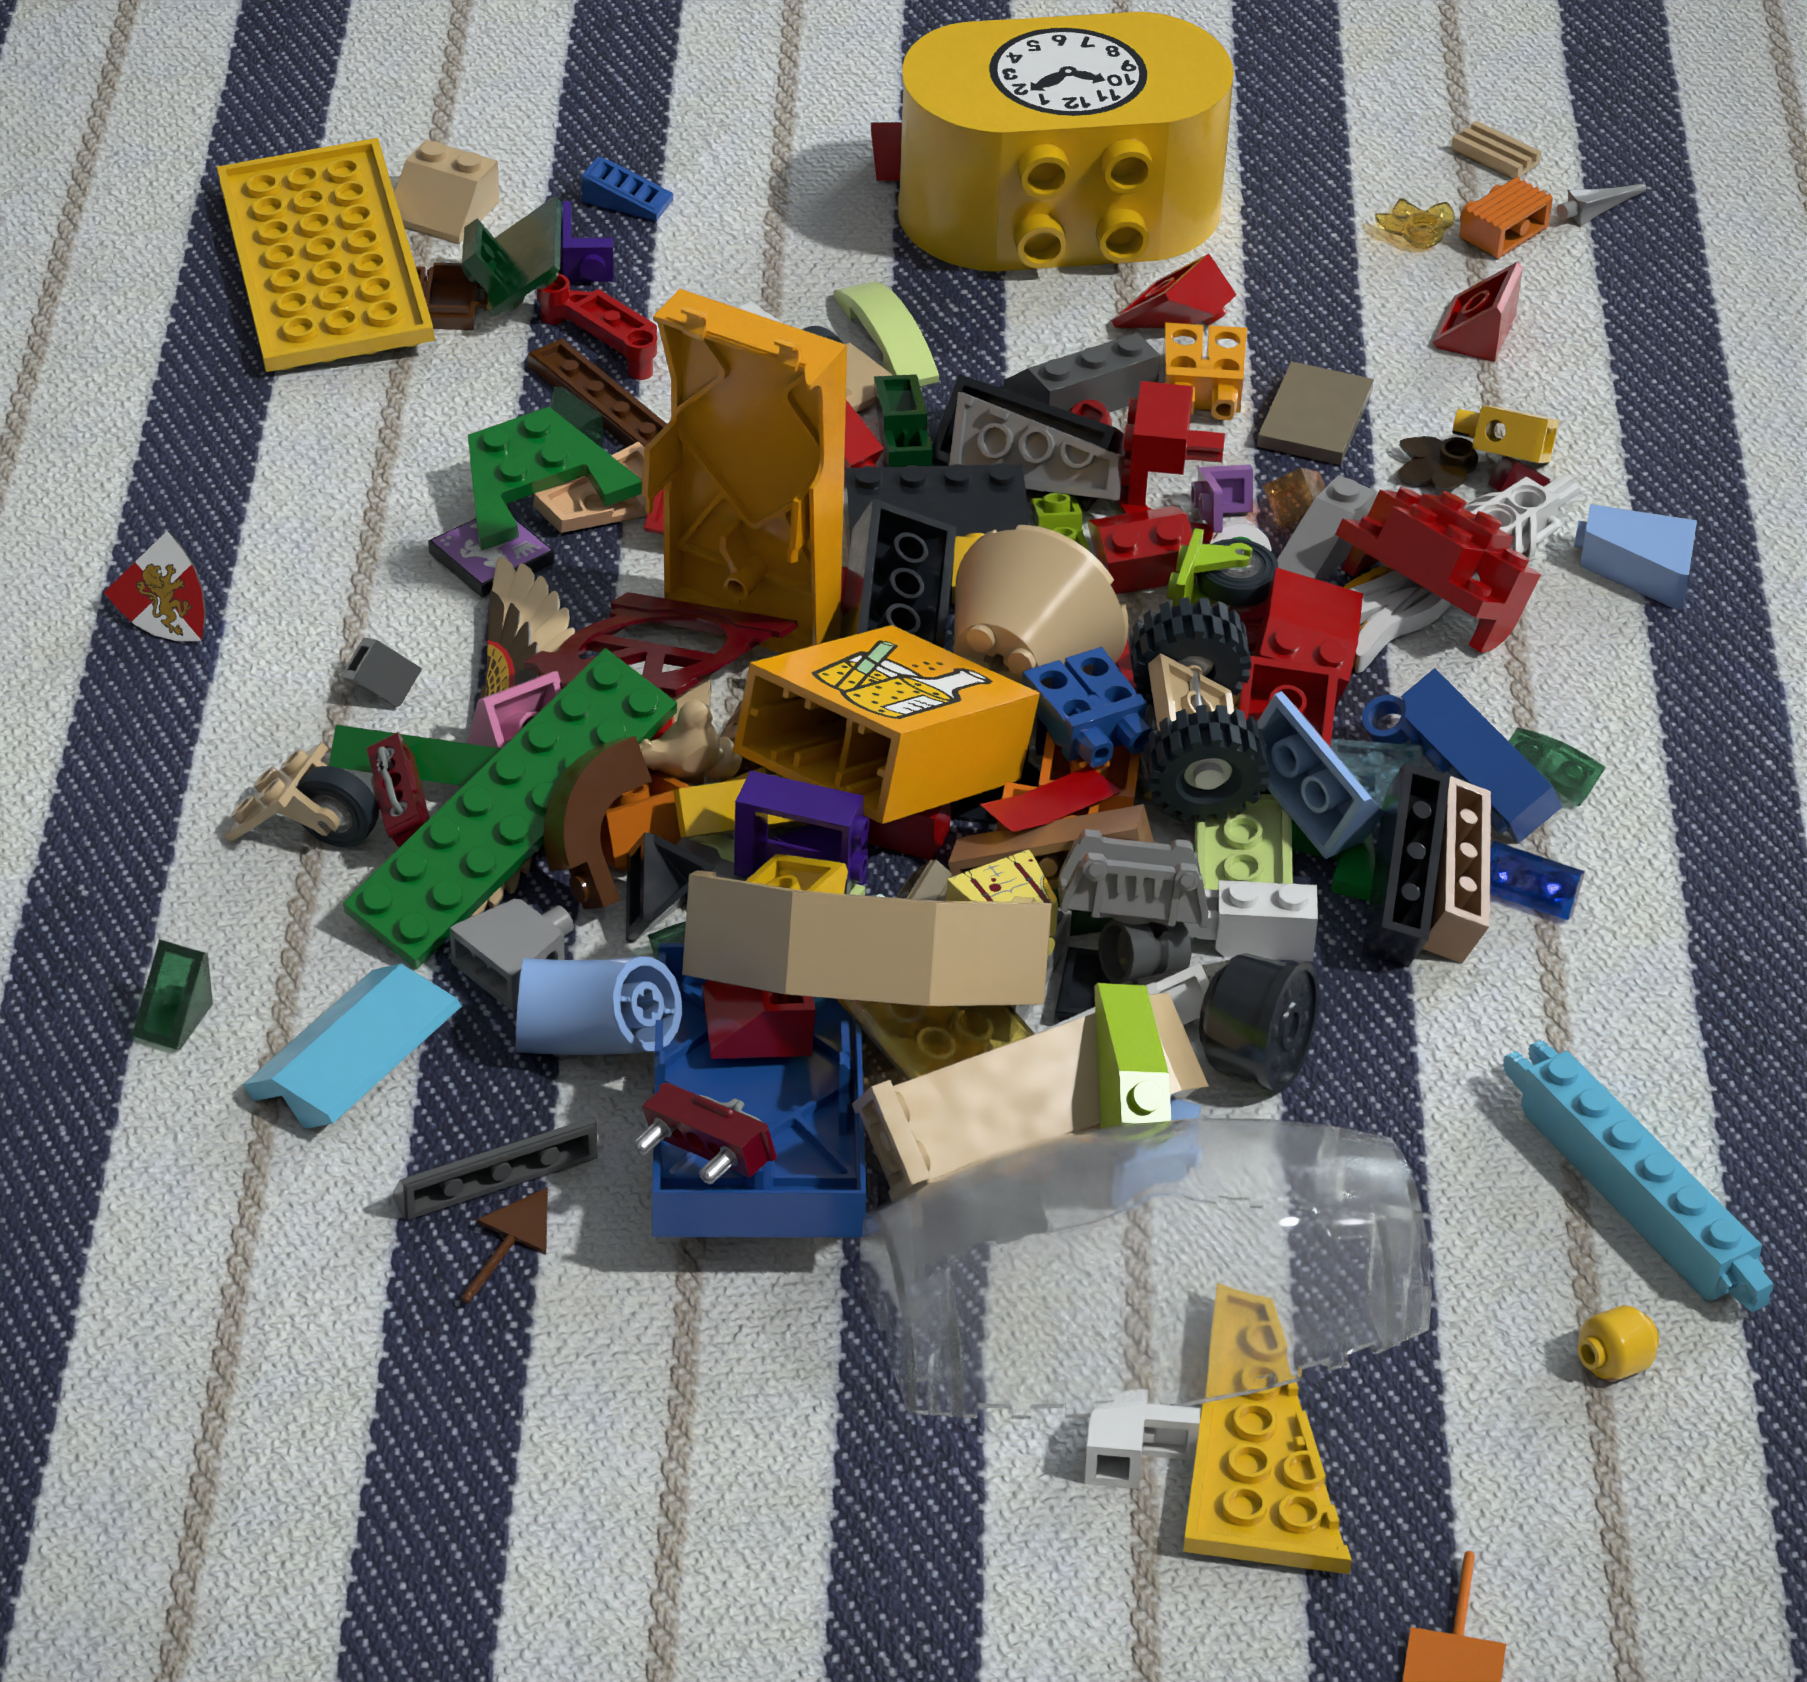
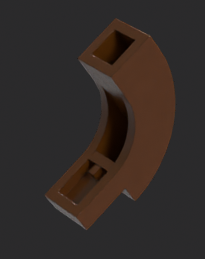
(577, 813)

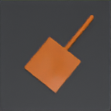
(1454, 1657)

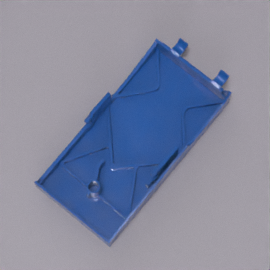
(805, 1101)

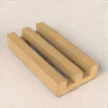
(1496, 150)

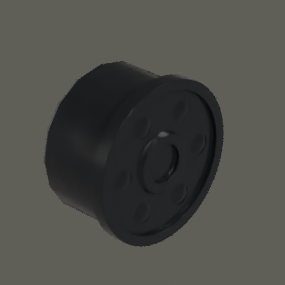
(1260, 1019)

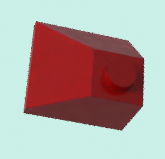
(1183, 297)

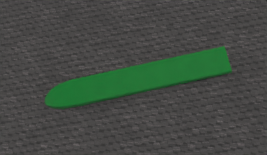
(435, 758)

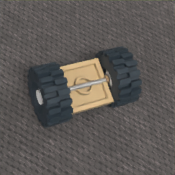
(1204, 750)

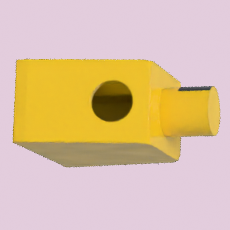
(1525, 438)

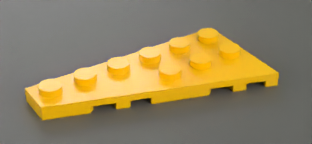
(1262, 1486)

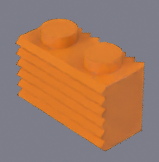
(1505, 217)

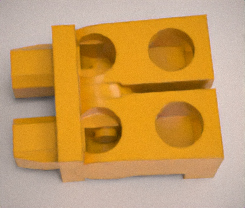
(1216, 379)

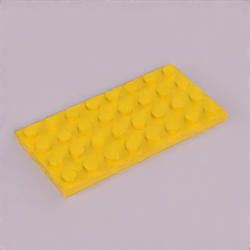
(324, 255)

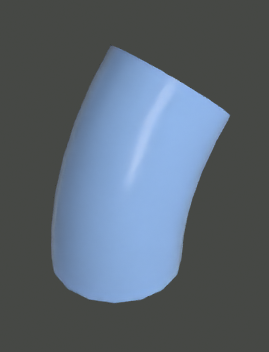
(595, 1006)

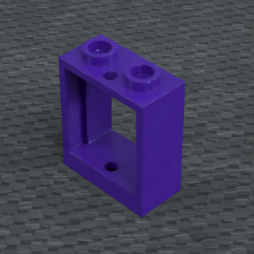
(801, 802)

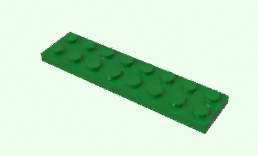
(501, 811)

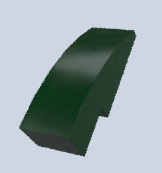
(902, 421)

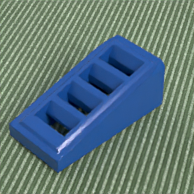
(623, 191)

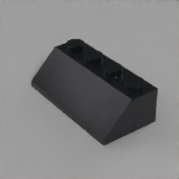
(1062, 420)
(898, 573)

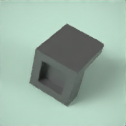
(381, 671)

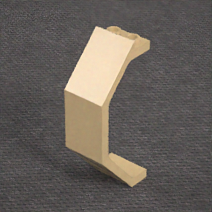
(866, 944)

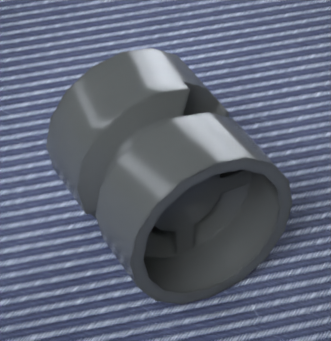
(1142, 950)

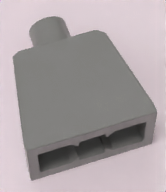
(496, 941)

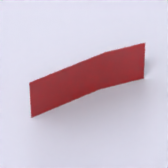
(1052, 800)

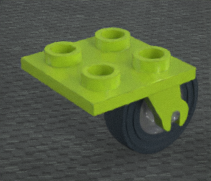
(1226, 572)

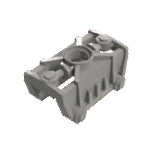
(1133, 880)

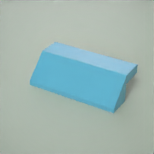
(353, 1044)

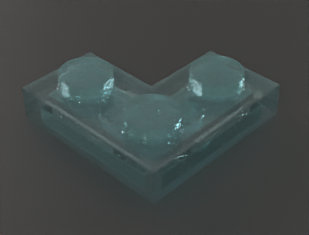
(1376, 762)

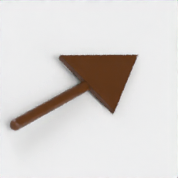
(520, 1222)

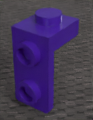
(584, 257)

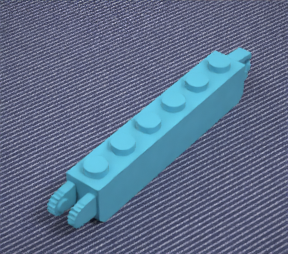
(1639, 1176)

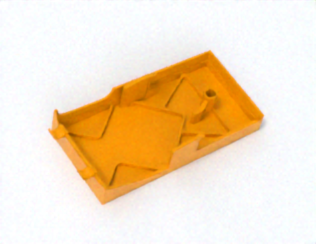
(751, 467)

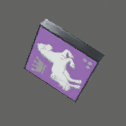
(461, 554)

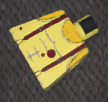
(1003, 881)

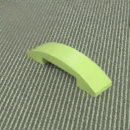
(891, 329)

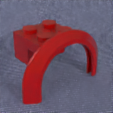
(1162, 442)

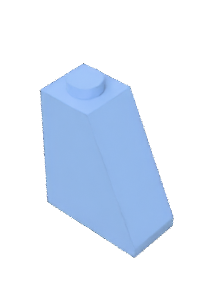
(1639, 551)

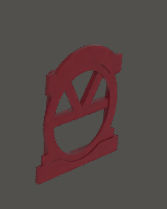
(741, 629)

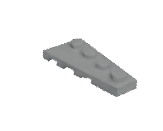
(1048, 456)

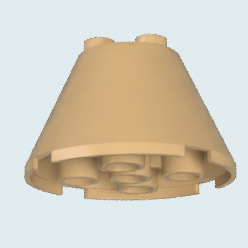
(1034, 601)

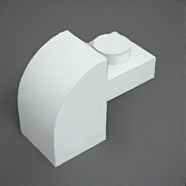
(1125, 1434)

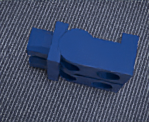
(1087, 711)

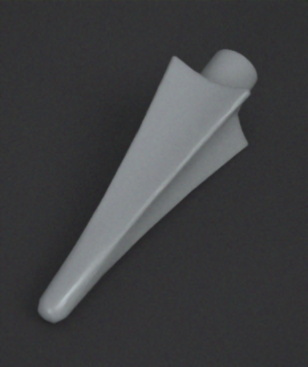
(1589, 203)

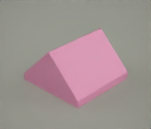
(508, 711)

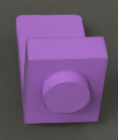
(1222, 491)

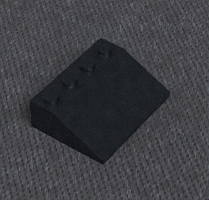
(960, 495)

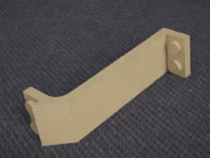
(1005, 1098)

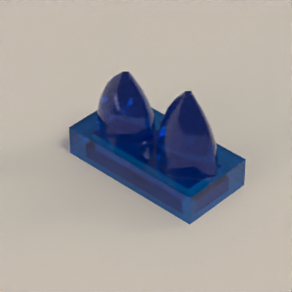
(1534, 880)

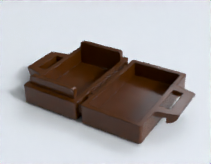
(450, 296)

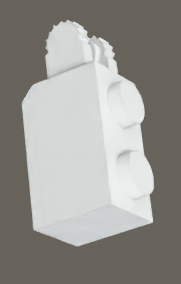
(1261, 920)

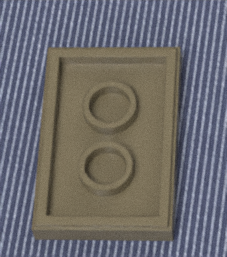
(1315, 413)

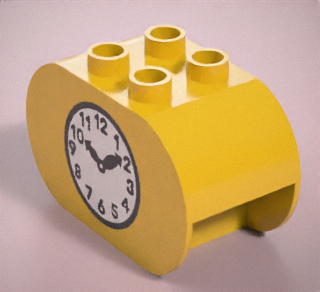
(1064, 140)

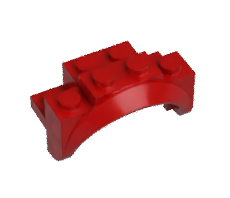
(1440, 549)

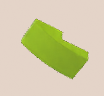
(1060, 514)

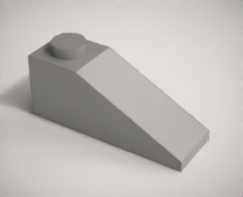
(1313, 545)

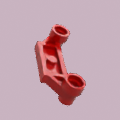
(604, 319)

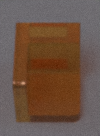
(1293, 495)

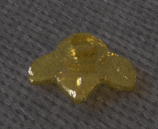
(1417, 226)

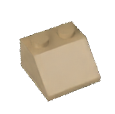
(446, 190)

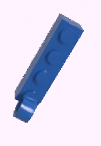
(1469, 749)

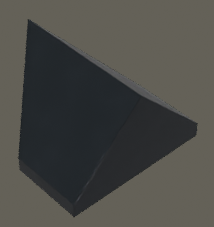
(657, 882)

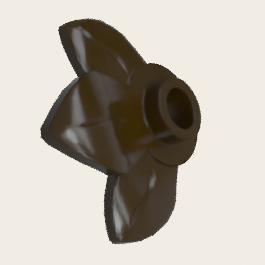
(1437, 461)

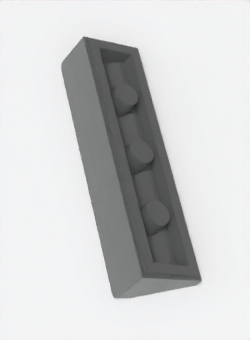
(496, 1169)

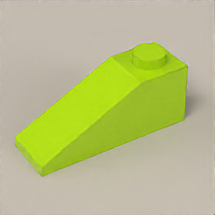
(1129, 1057)

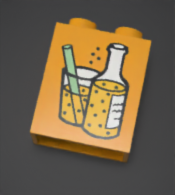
(886, 721)

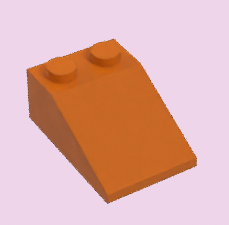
(640, 810)

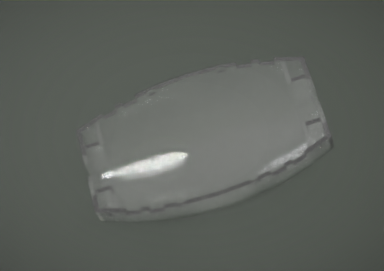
(1147, 1266)

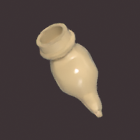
(692, 747)

